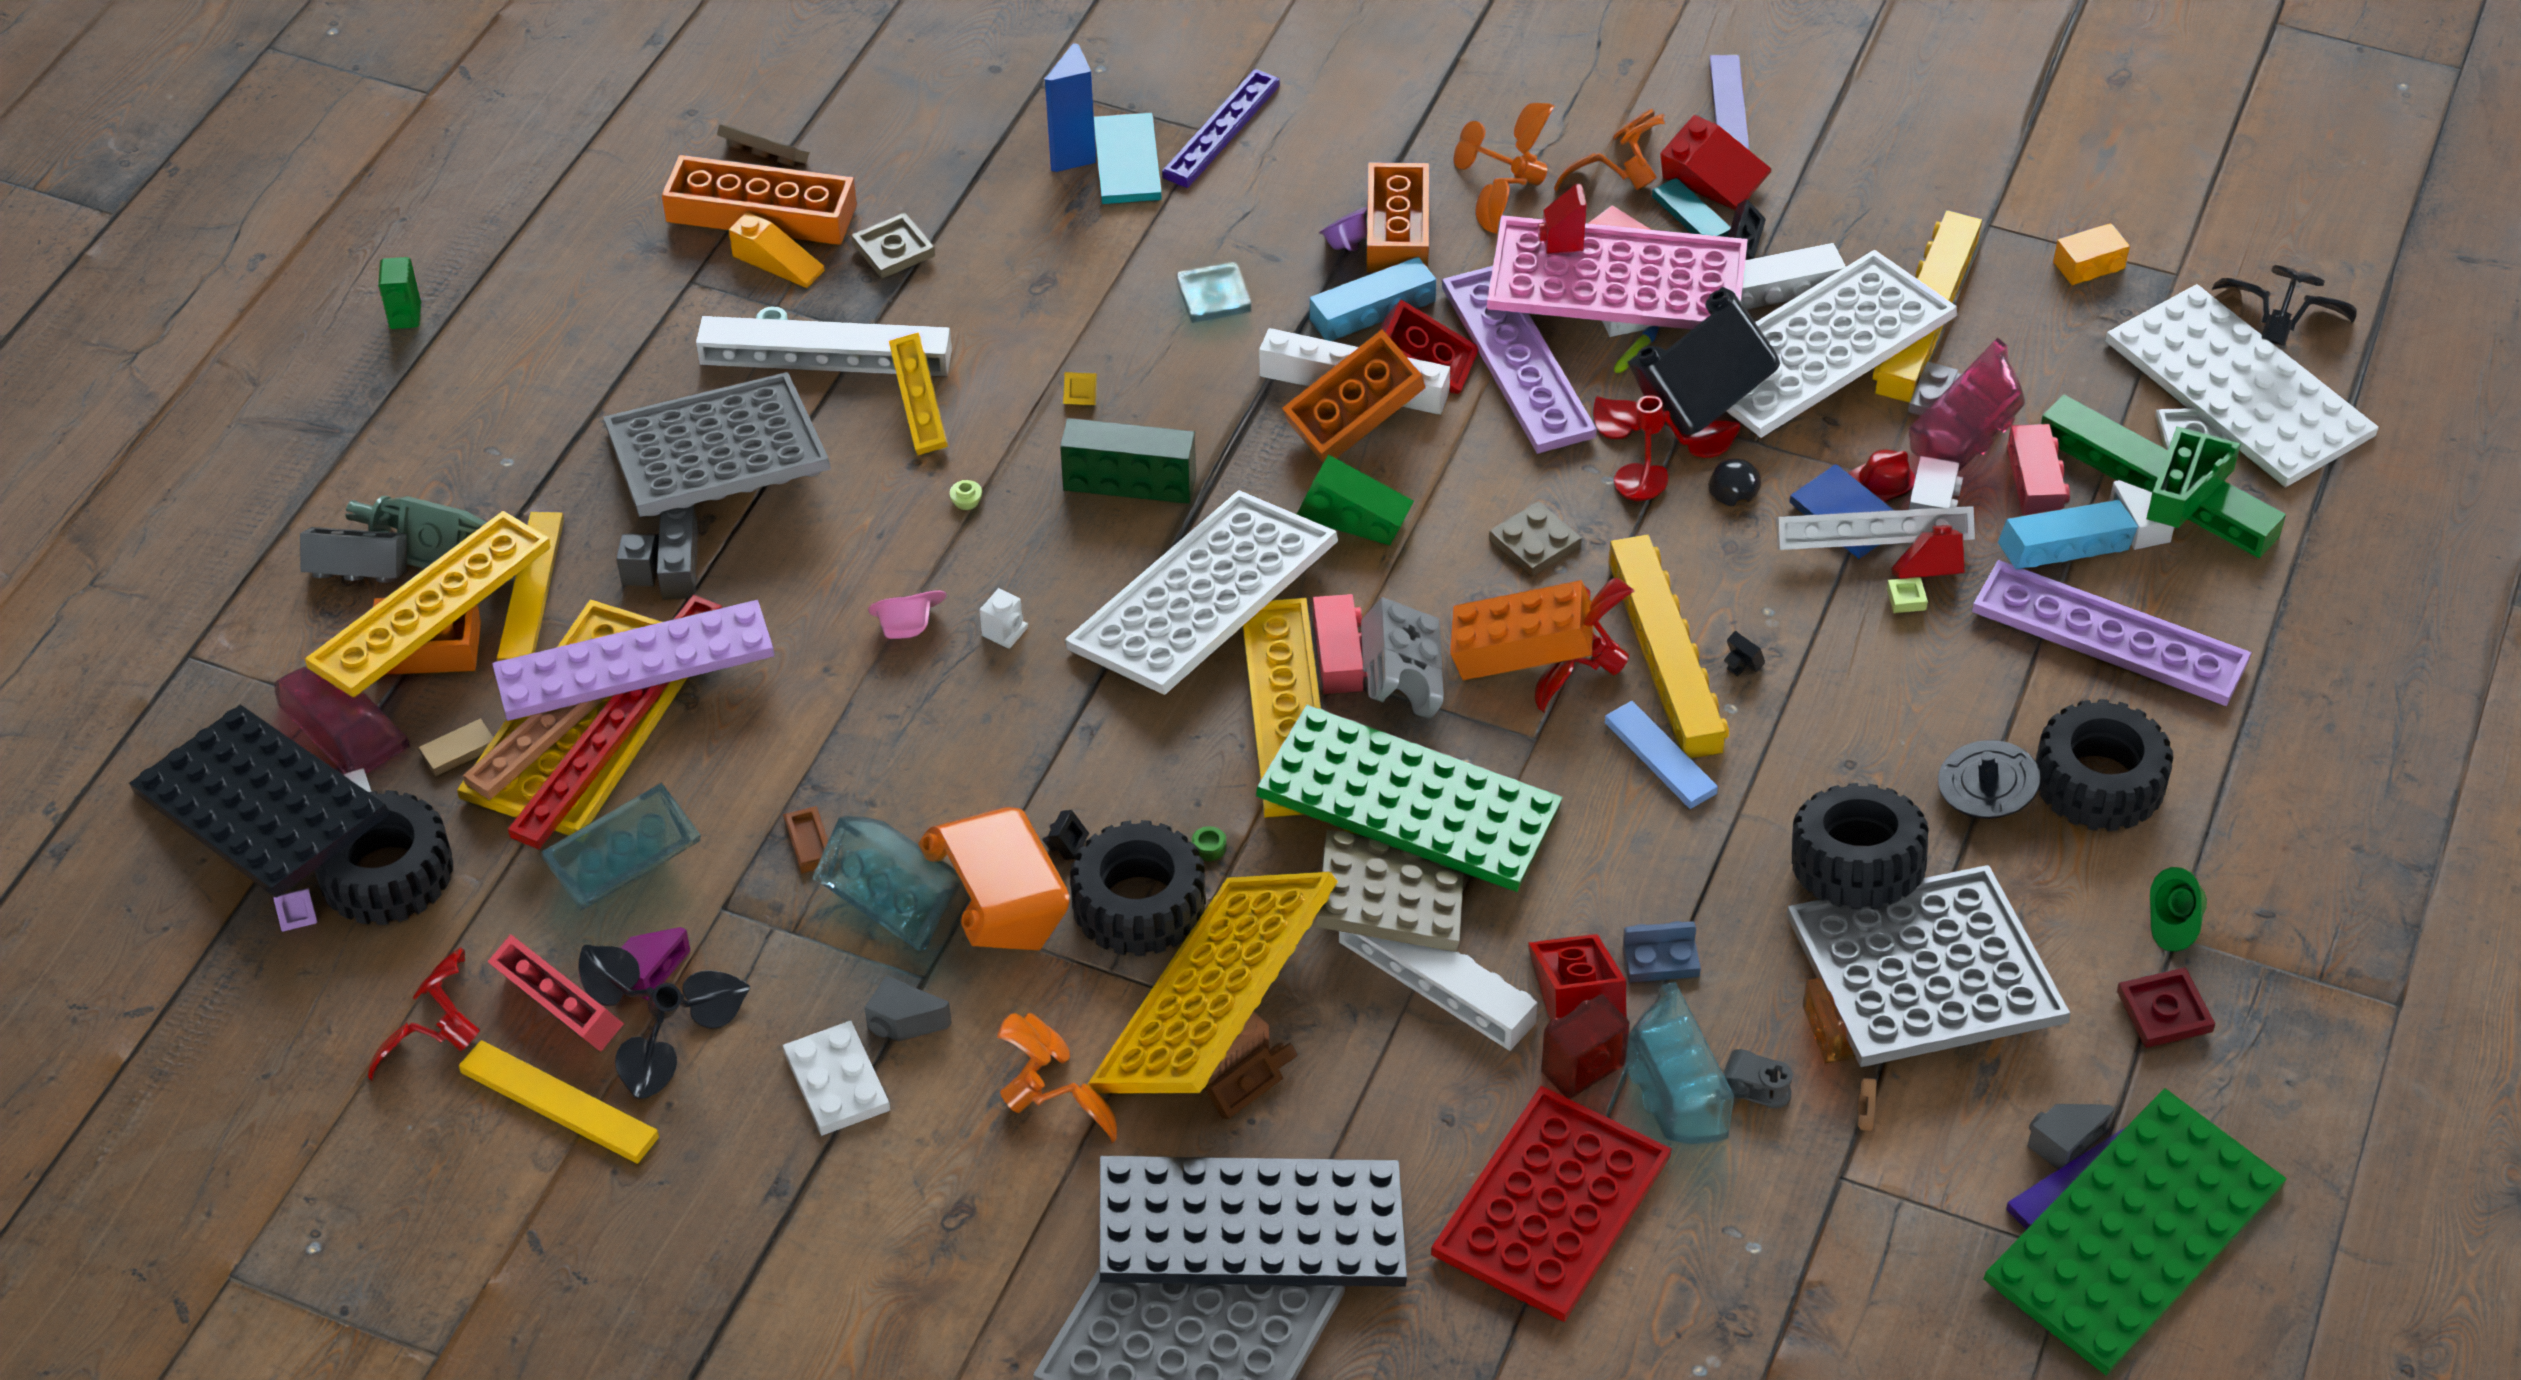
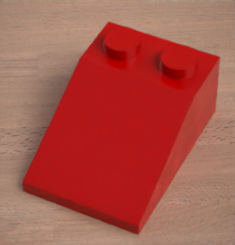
(1713, 163)
(1430, 341)
(1575, 972)

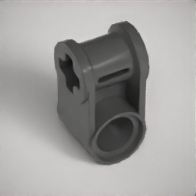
(1754, 1077)

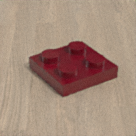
(2165, 1007)

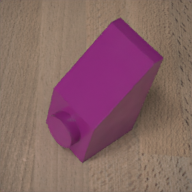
(657, 955)

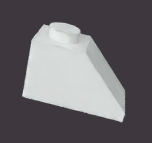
(2137, 504)

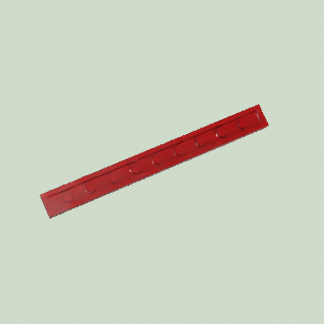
(590, 754)

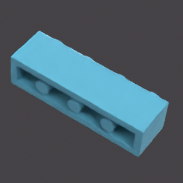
(1371, 298)
(2067, 534)

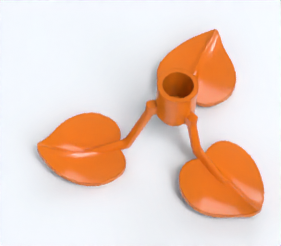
(1637, 167)
(1525, 168)
(1039, 1043)

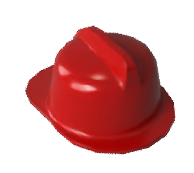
(1886, 474)

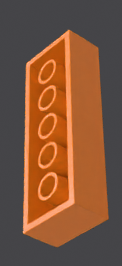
(796, 201)

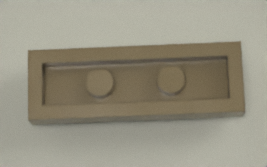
(762, 146)

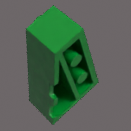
(2190, 474)
(1354, 503)

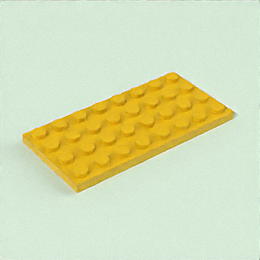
(593, 622)
(1213, 984)

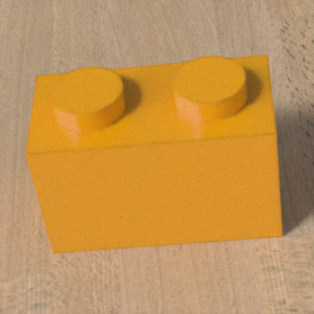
(2091, 254)

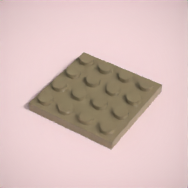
(1390, 893)

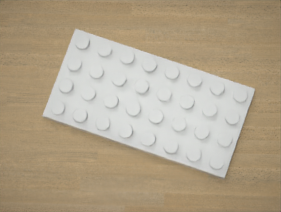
(1839, 335)
(2242, 385)
(1201, 591)

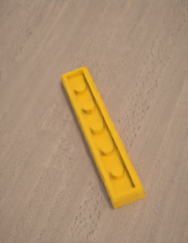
(531, 592)
(559, 1101)

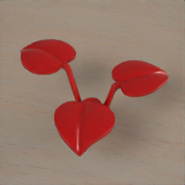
(1619, 417)
(1604, 650)
(452, 1024)

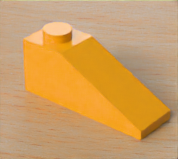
(772, 250)

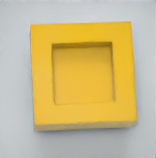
(1080, 388)

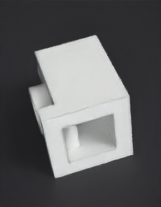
(1002, 618)

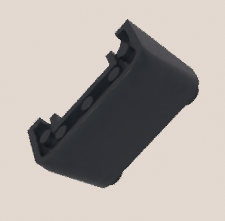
(1708, 365)

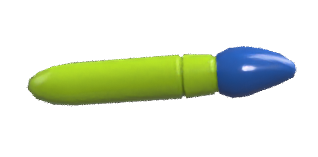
(1647, 337)

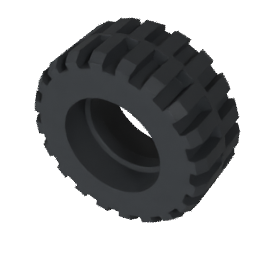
(2112, 733)
(1137, 852)
(1879, 871)
(398, 888)

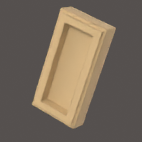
(456, 747)

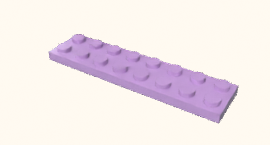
(1520, 365)
(2112, 632)
(632, 660)

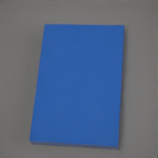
(1834, 494)

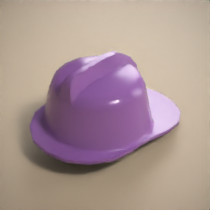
(1347, 231)

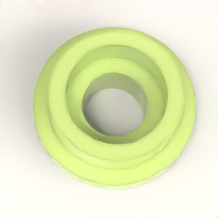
(966, 494)

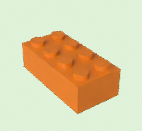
(1397, 214)
(1354, 397)
(1521, 630)

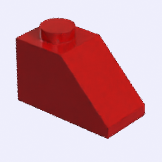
(1564, 222)
(1932, 554)

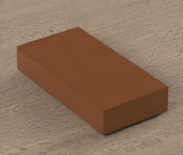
(806, 837)

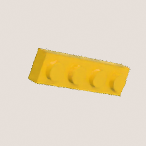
(918, 393)

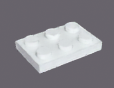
(836, 1078)

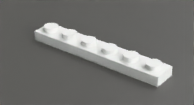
(1869, 527)

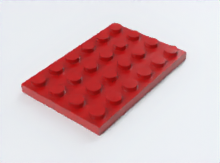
(1551, 1203)

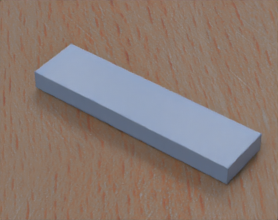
(1661, 754)

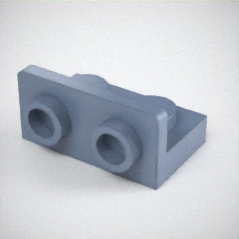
(1661, 951)

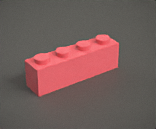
(555, 992)

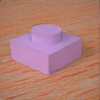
(295, 909)

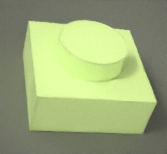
(1907, 595)

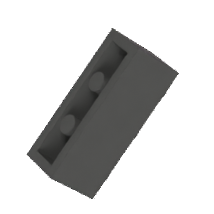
(353, 553)
(677, 553)

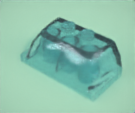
(621, 847)
(887, 878)
(1678, 1072)

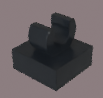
(1743, 654)
(1066, 835)

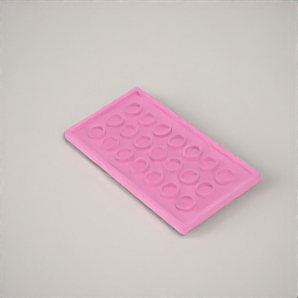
(1617, 277)

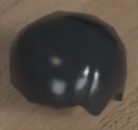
(1734, 481)

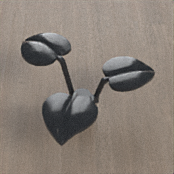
(2278, 323)
(645, 1064)

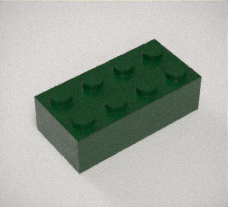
(1128, 460)

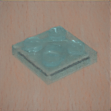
(1213, 292)

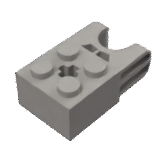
(1403, 654)

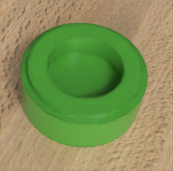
(1210, 843)

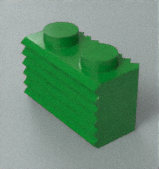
(399, 293)

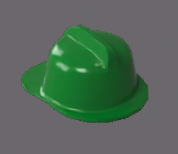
(2176, 909)

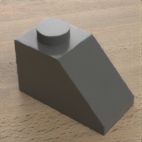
(638, 559)
(905, 1011)
(2068, 1131)

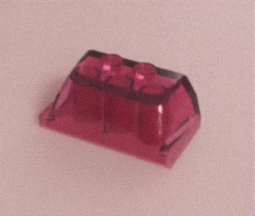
(1970, 410)
(343, 727)

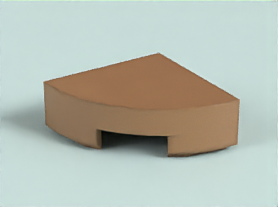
(2231, 299)
(1866, 1104)

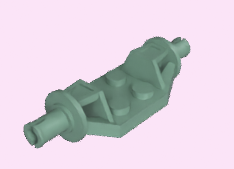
(429, 526)

